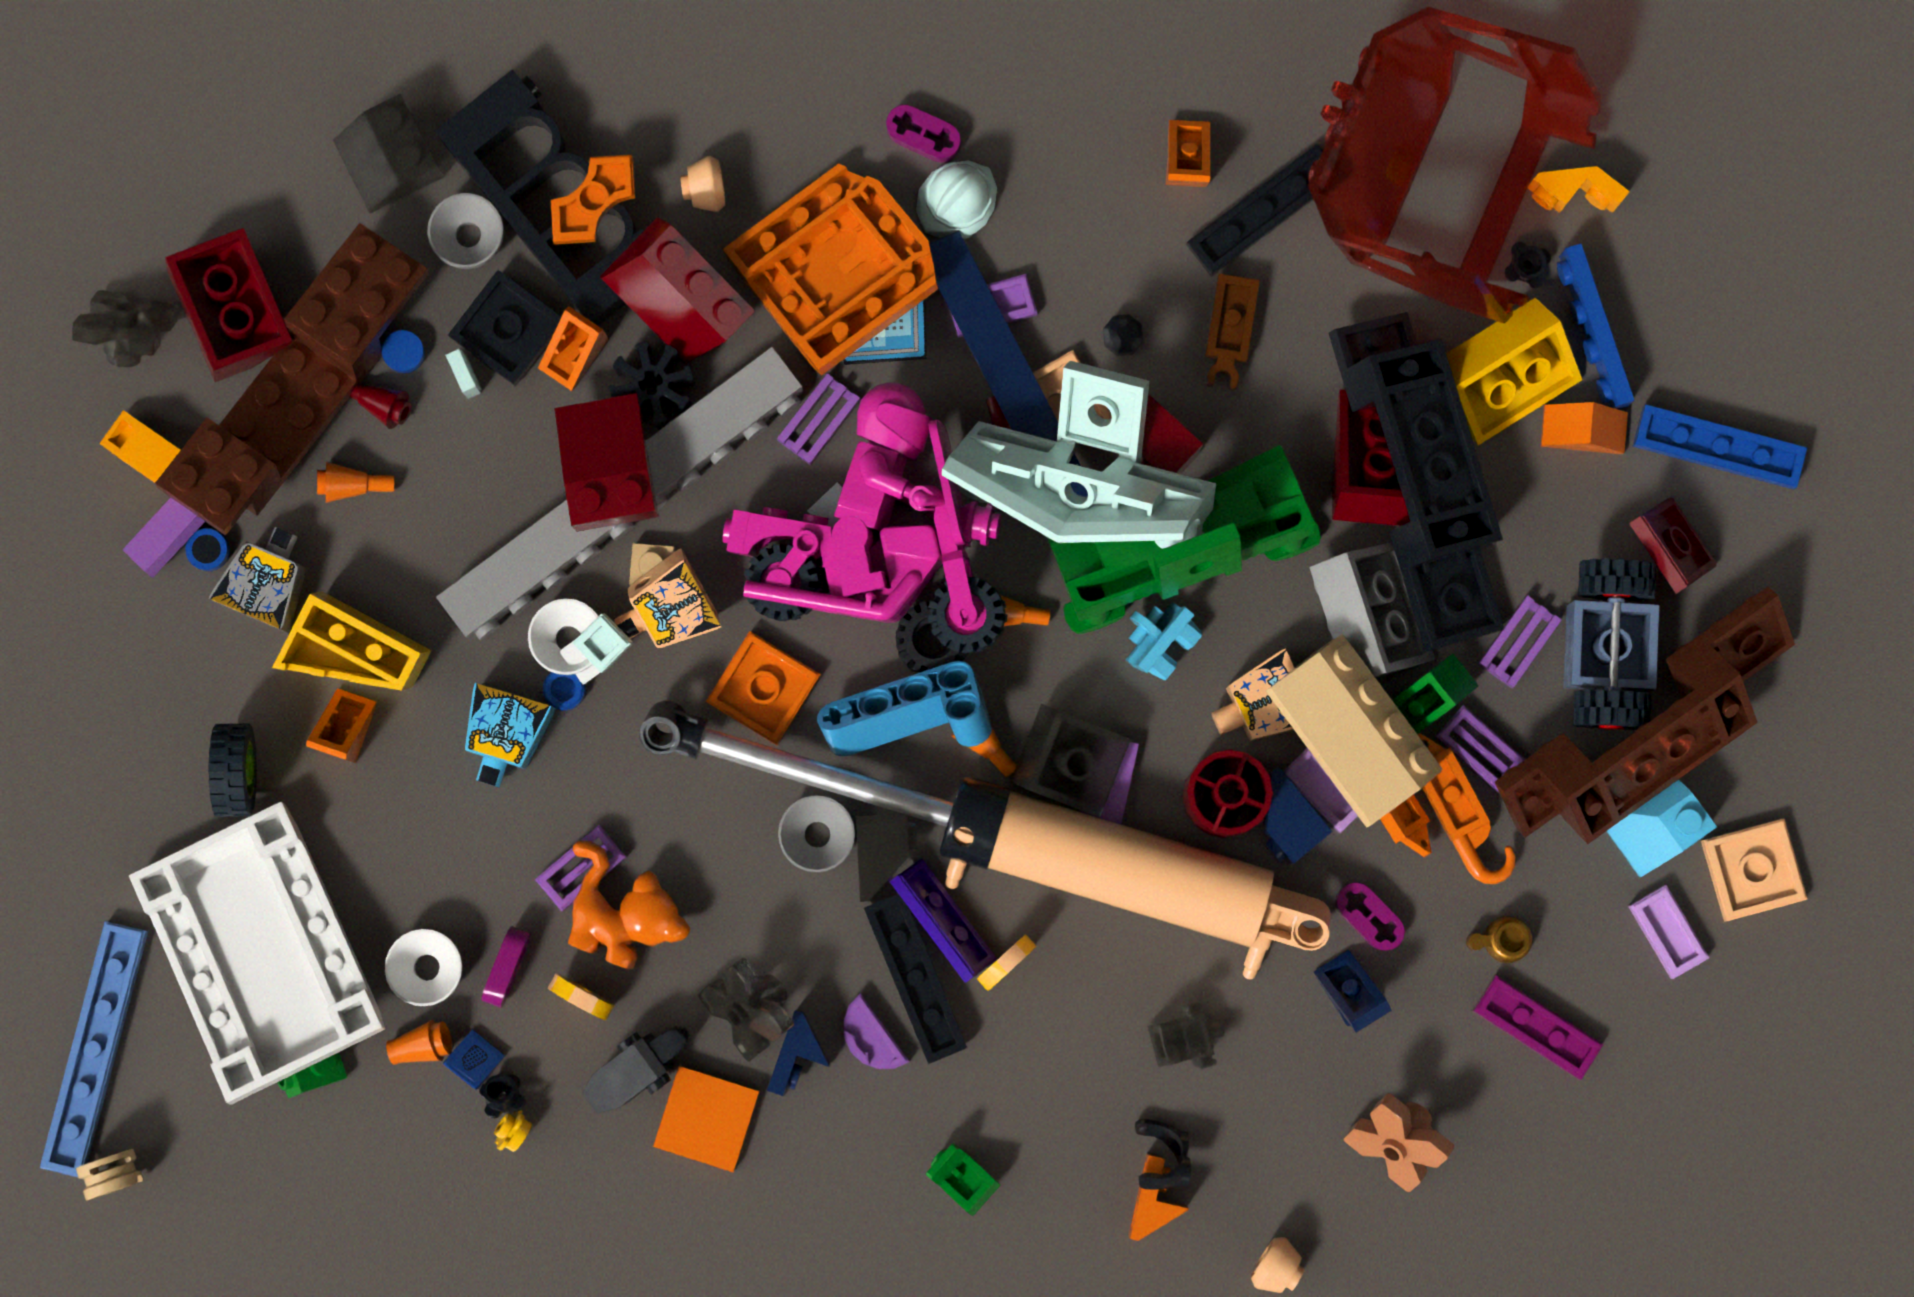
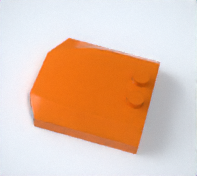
(835, 265)

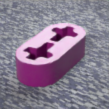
(919, 142)
(1377, 909)
(506, 967)

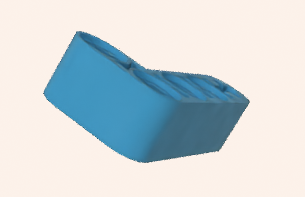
(906, 708)

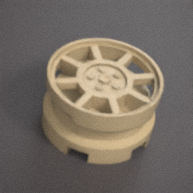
(111, 1179)

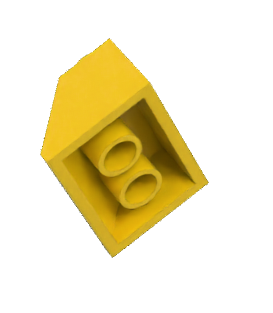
(1512, 369)

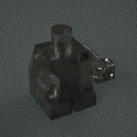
(1186, 1038)

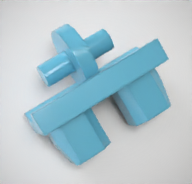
(1156, 634)

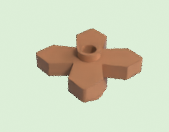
(1402, 1138)

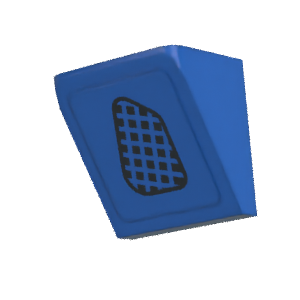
(474, 1060)

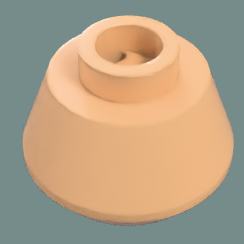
(704, 184)
(1278, 1267)

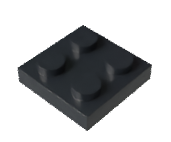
(506, 328)

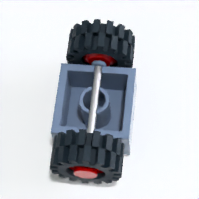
(1612, 644)

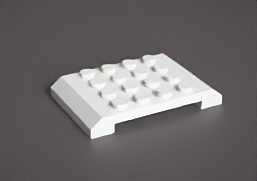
(258, 952)

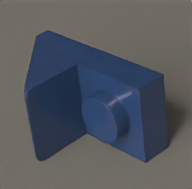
(1352, 991)
(799, 1042)

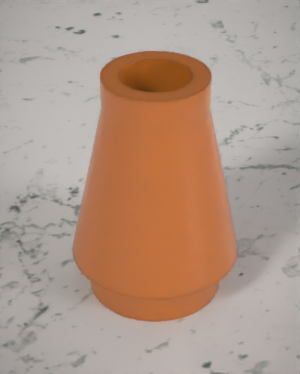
(422, 1044)

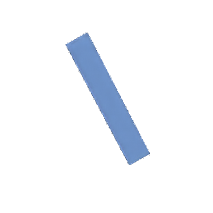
(94, 1048)

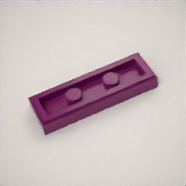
(1537, 1027)

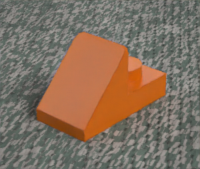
(1188, 153)
(1149, 1211)

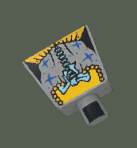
(263, 582)

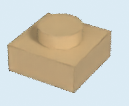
(645, 558)

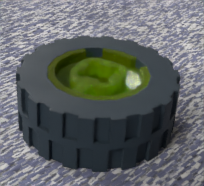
(232, 770)

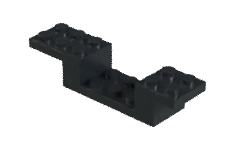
(1435, 472)

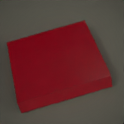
(1673, 544)

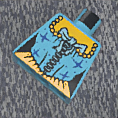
(504, 731)

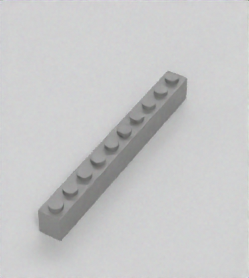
(675, 457)

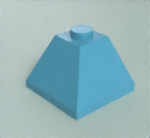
(1661, 828)

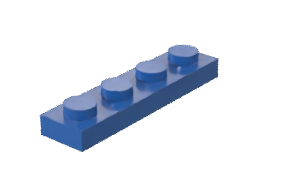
(1589, 311)
(1719, 447)

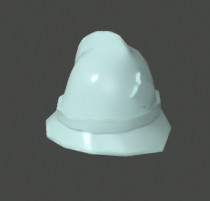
(956, 199)

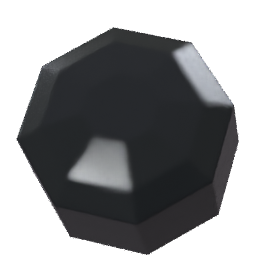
(1123, 335)

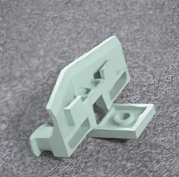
(1034, 477)

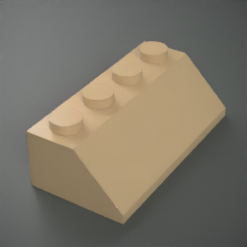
(1354, 730)

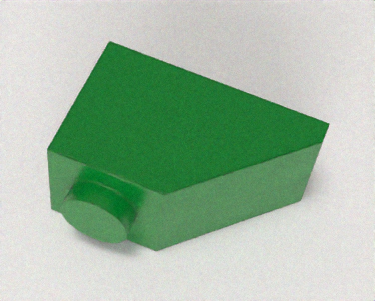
(1435, 693)

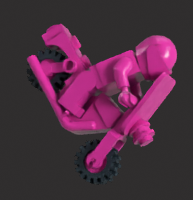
(869, 572)

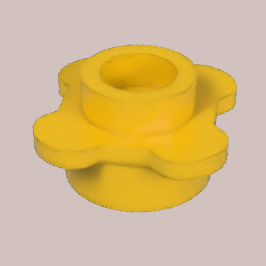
(512, 1131)

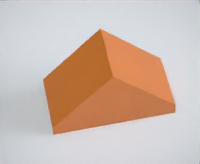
(572, 348)
(1584, 427)
(343, 726)

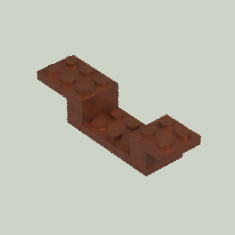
(301, 386)
(1660, 752)

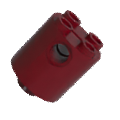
(1227, 793)

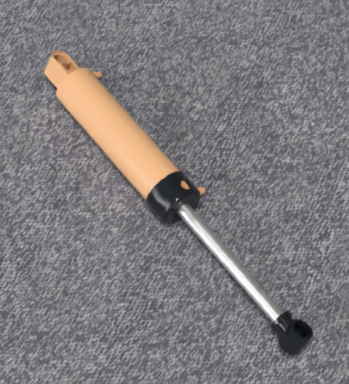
(1047, 845)

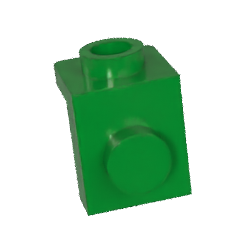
(315, 1076)
(962, 1178)

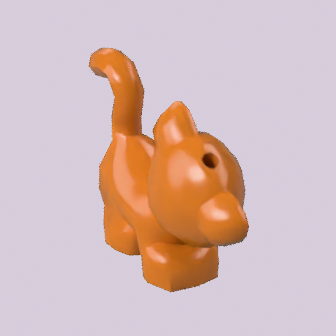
(644, 914)

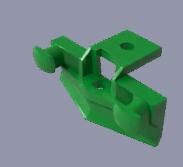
(1253, 513)

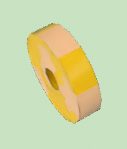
(1006, 962)
(581, 996)

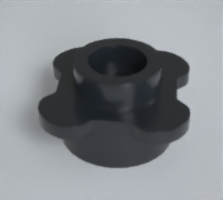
(1537, 257)
(498, 1086)

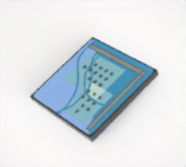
(898, 342)

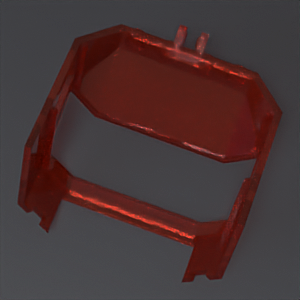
(1388, 125)

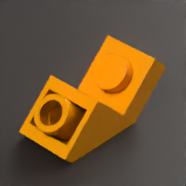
(1557, 188)
(139, 446)

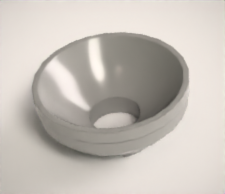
(454, 214)
(793, 829)

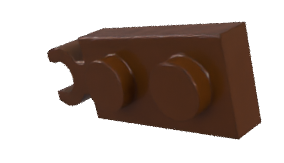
(1231, 325)

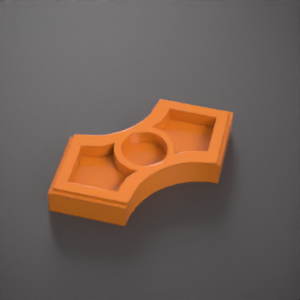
(580, 213)

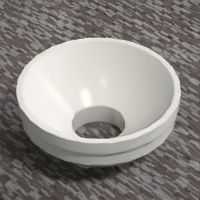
(546, 627)
(401, 965)

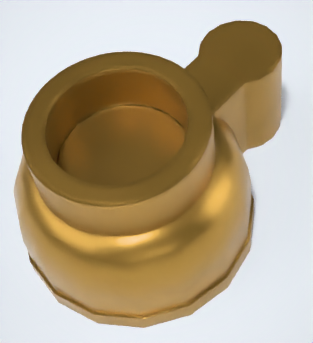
(1505, 939)

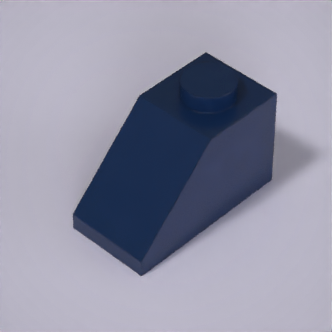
(1291, 821)

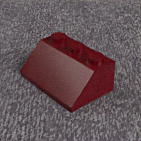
(676, 291)
(228, 304)

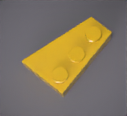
(350, 646)

